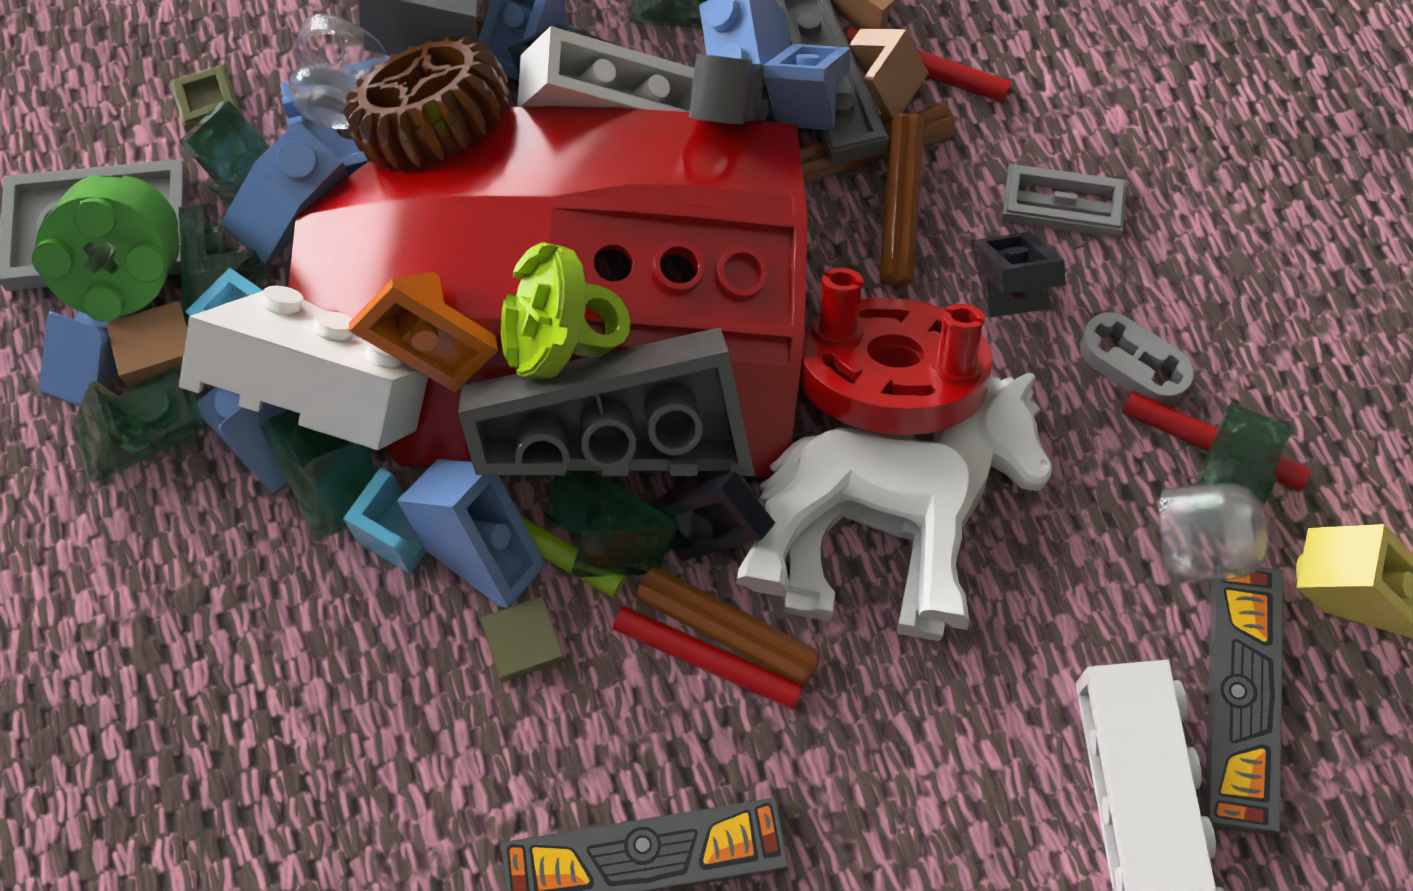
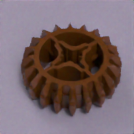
(427, 103)

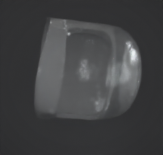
(321, 87)
(1212, 532)

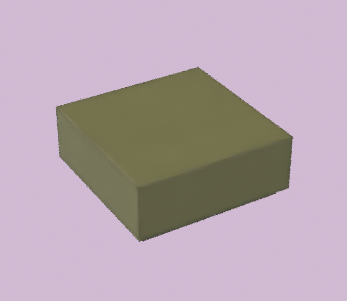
(201, 93)
(522, 639)

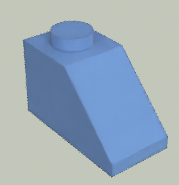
(280, 187)
(473, 529)

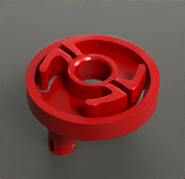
(908, 360)

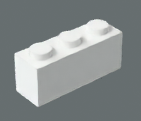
(588, 72)

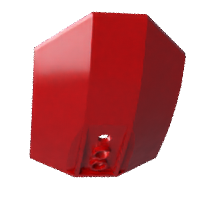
(590, 184)

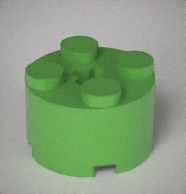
(87, 272)

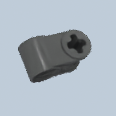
(728, 90)

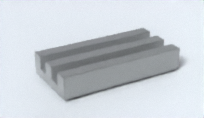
(1062, 219)

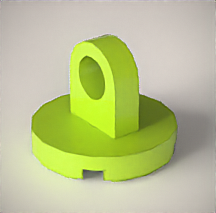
(547, 314)

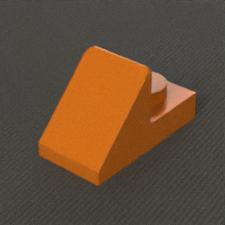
(424, 332)

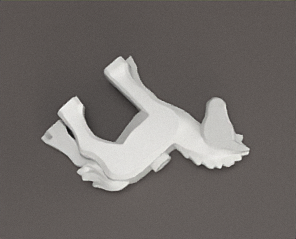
(902, 489)

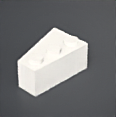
(304, 361)

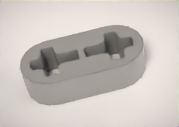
(1136, 358)

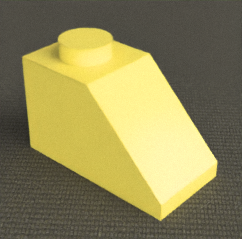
(1359, 576)

